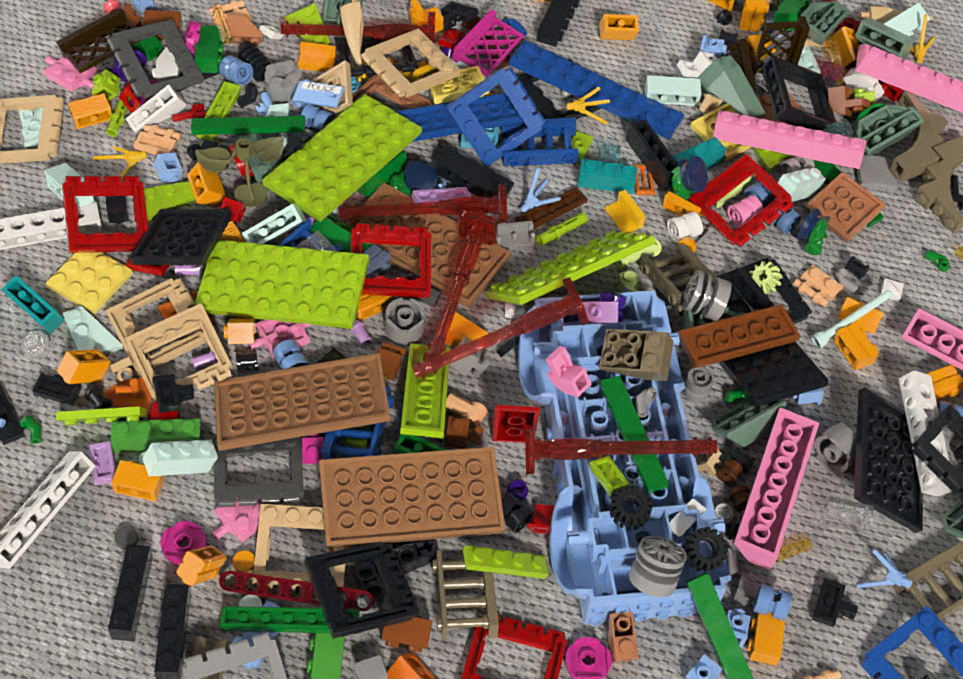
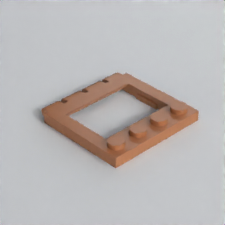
(378, 85)

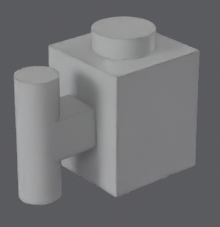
(465, 364)

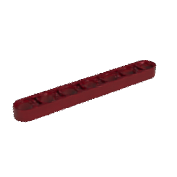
(285, 589)

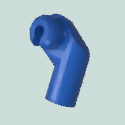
(516, 25)

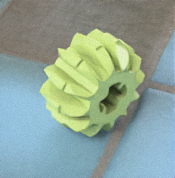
(772, 276)

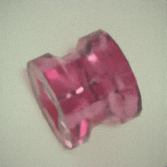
(833, 75)

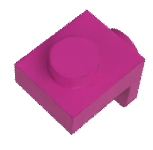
(312, 449)

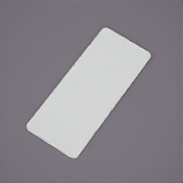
(681, 523)

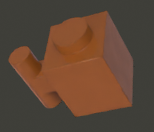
(391, 359)
(459, 432)

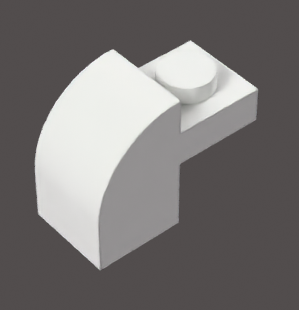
(698, 66)
(859, 80)

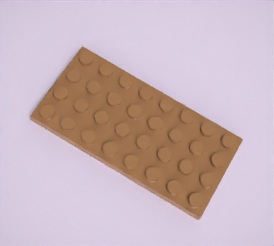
(444, 246)
(300, 401)
(410, 497)

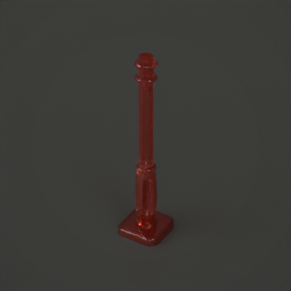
(382, 31)
(452, 207)
(476, 230)
(531, 321)
(588, 448)

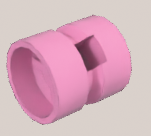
(744, 210)

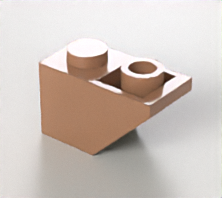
(244, 30)
(622, 637)

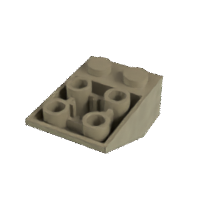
(637, 353)

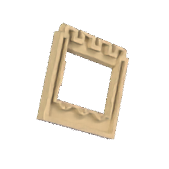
(426, 48)
(49, 128)
(125, 326)
(172, 329)
(294, 518)

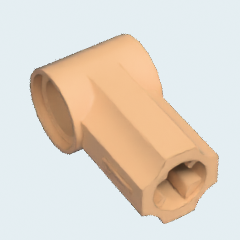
(464, 409)

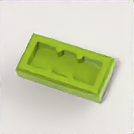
(583, 143)
(608, 474)

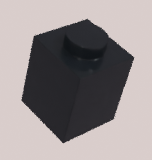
(117, 209)

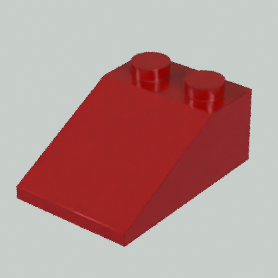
(510, 422)

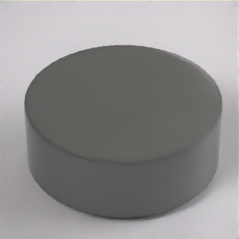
(126, 536)

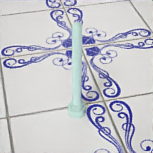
(821, 338)

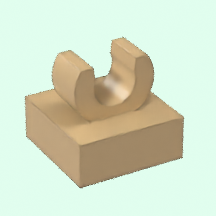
(710, 103)
(121, 366)
(707, 463)

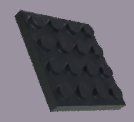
(181, 237)
(775, 374)

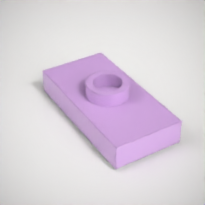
(602, 312)
(102, 457)

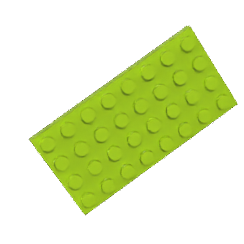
(342, 157)
(576, 264)
(283, 283)

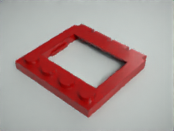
(727, 182)
(111, 186)
(398, 236)
(529, 636)

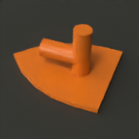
(130, 394)

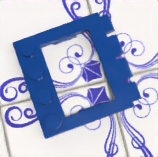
(474, 131)
(935, 632)

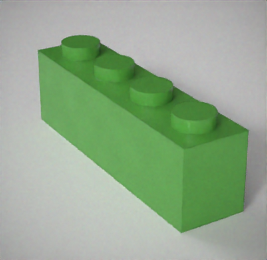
(138, 435)
(327, 656)

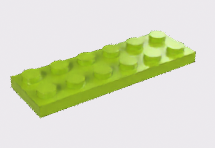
(424, 398)

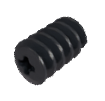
(256, 59)

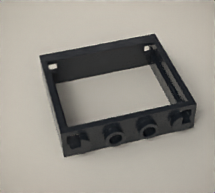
(775, 72)

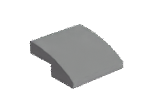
(875, 173)

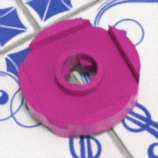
(192, 35)
(183, 530)
(588, 647)

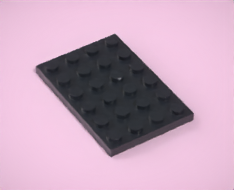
(885, 462)

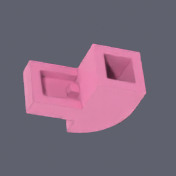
(566, 376)

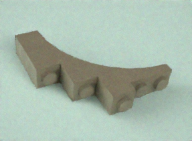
(926, 136)
(936, 187)

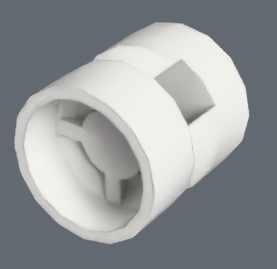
(686, 226)

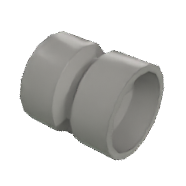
(795, 164)
(698, 384)

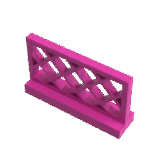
(482, 28)

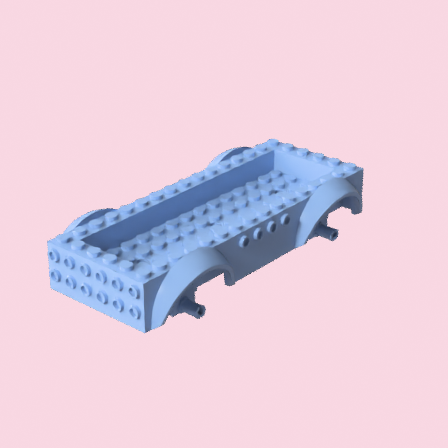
(586, 547)

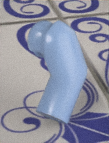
(266, 102)

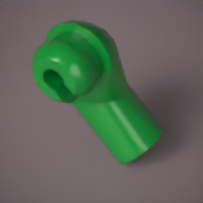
(940, 260)
(732, 394)
(34, 426)

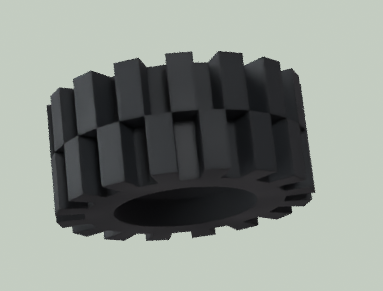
(636, 497)
(716, 544)

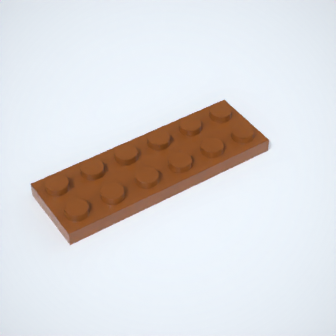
(738, 336)

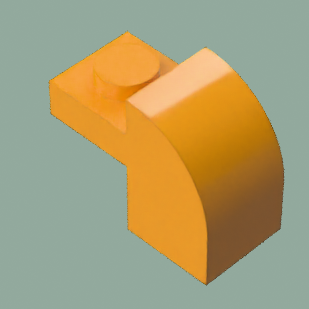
(419, 16)

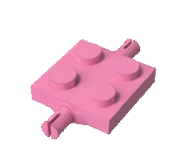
(66, 75)
(275, 332)
(238, 520)

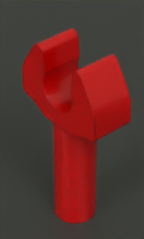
(190, 114)

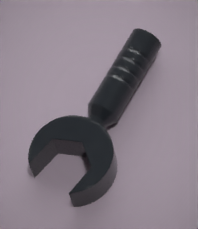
(955, 191)
(508, 346)

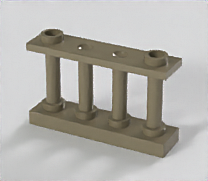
(669, 289)
(925, 573)
(486, 602)

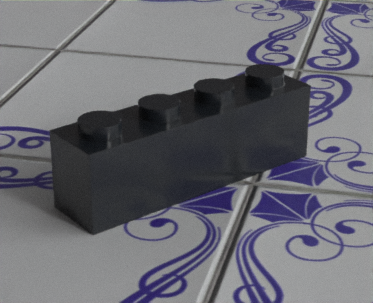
(556, 21)
(652, 153)
(470, 174)
(130, 593)
(173, 632)

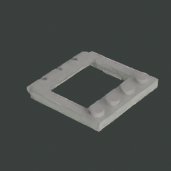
(240, 654)

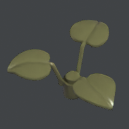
(267, 150)

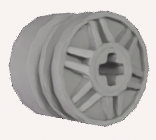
(706, 295)
(657, 566)

